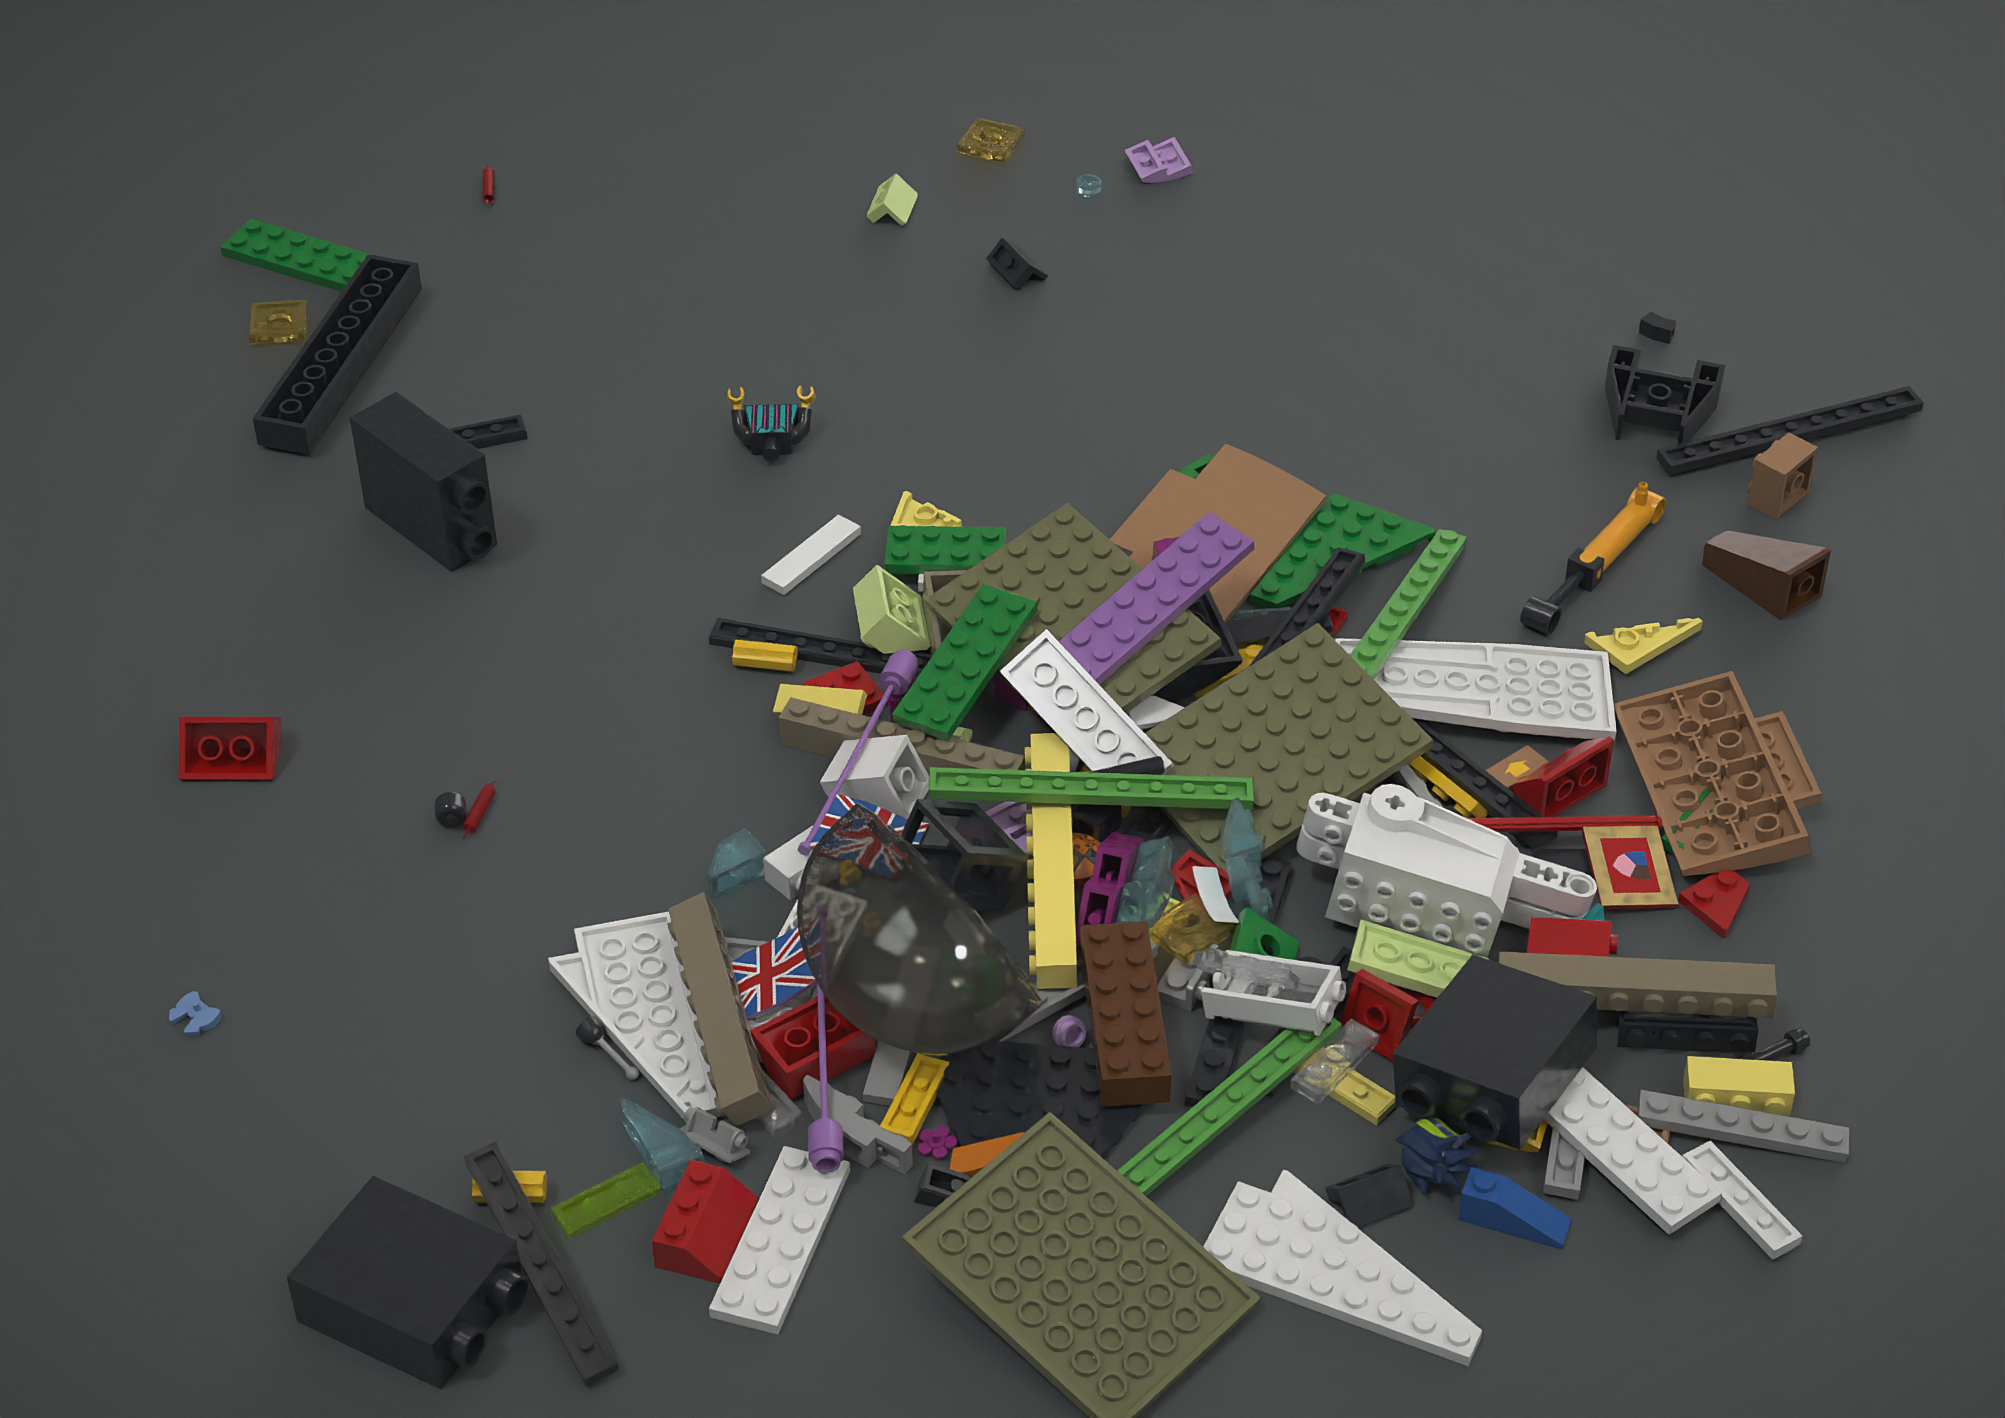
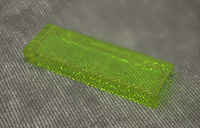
(605, 1200)

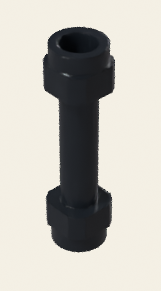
(1794, 1042)

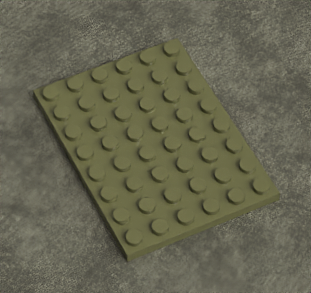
(1070, 574)
(1296, 727)
(1080, 1272)

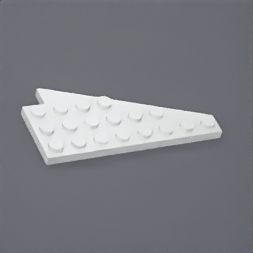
(636, 990)
(1320, 1260)

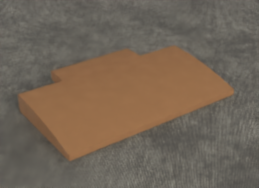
(1242, 492)
(1707, 732)

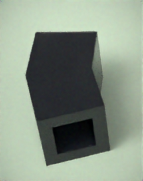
(1657, 327)

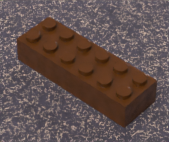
(1125, 1014)

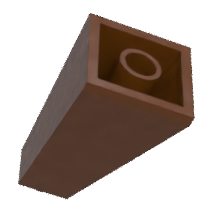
(1769, 570)

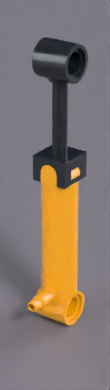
(1588, 564)

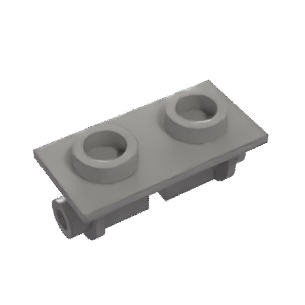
(725, 1143)

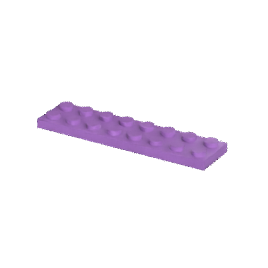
(1156, 596)

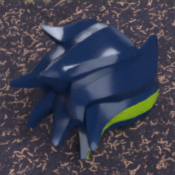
(1434, 1153)

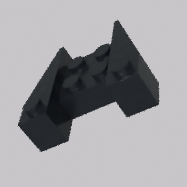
(1660, 397)

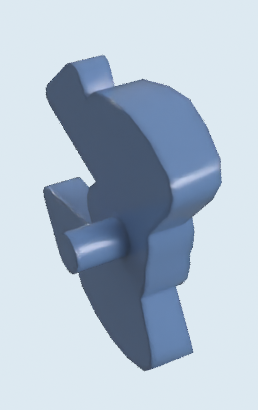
(202, 1017)

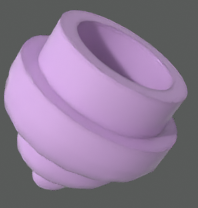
(1069, 1032)

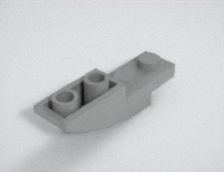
(862, 1137)

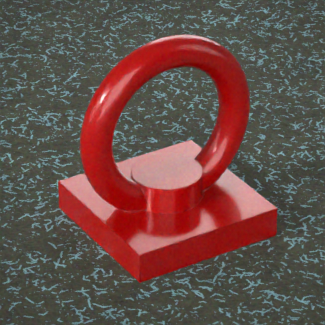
(1384, 1010)

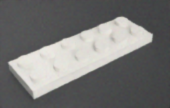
(1077, 706)
(1631, 1154)
(778, 1243)

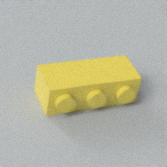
(1741, 1083)

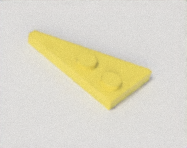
(915, 514)
(1637, 645)

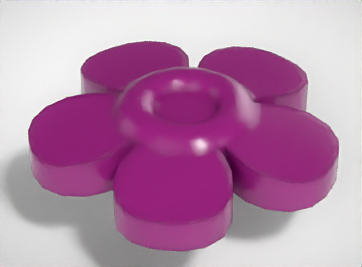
(936, 1142)

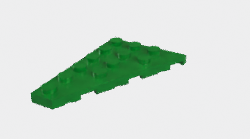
(1342, 525)

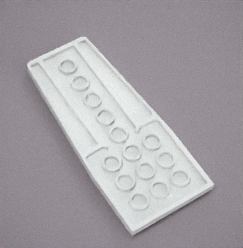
(1501, 686)

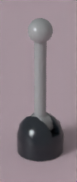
(593, 1033)

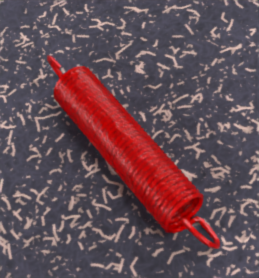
(488, 185)
(479, 808)

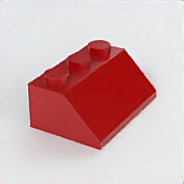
(229, 747)
(1567, 778)
(792, 1045)
(703, 1223)

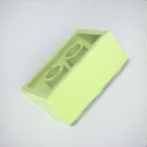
(890, 613)

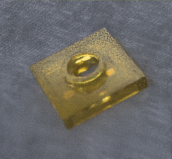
(983, 133)
(269, 317)
(1182, 941)

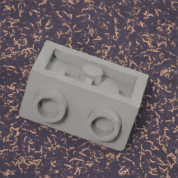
(1183, 984)

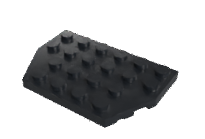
(1017, 1084)

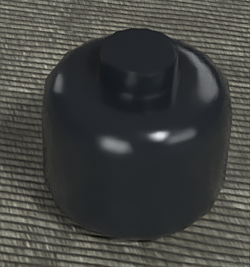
(450, 809)

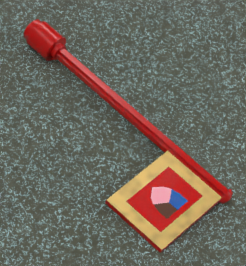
(1621, 852)

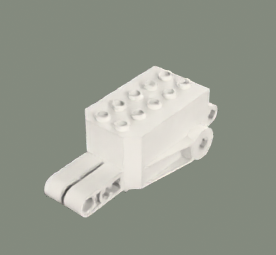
(1432, 870)

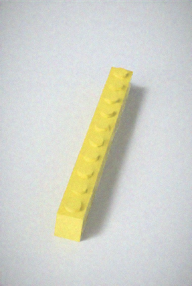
(1052, 874)

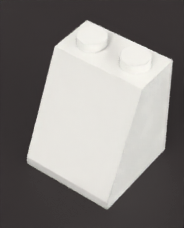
(883, 774)

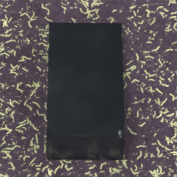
(938, 1184)

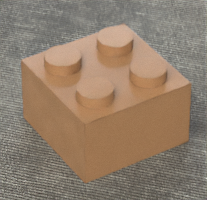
(1782, 475)

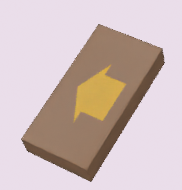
(1516, 766)

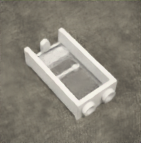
(1257, 1003)

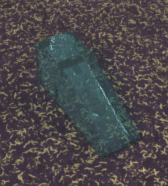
(660, 1144)

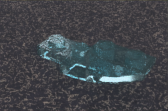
(1243, 859)
(1151, 884)

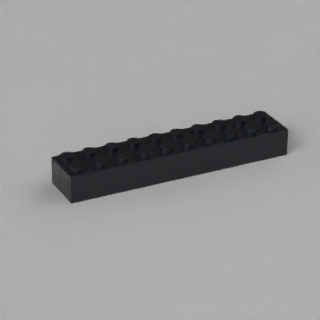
(337, 355)

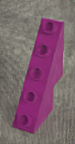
(1103, 892)

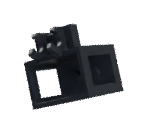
(979, 858)

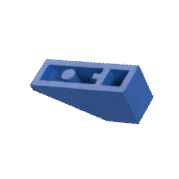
(1510, 1209)

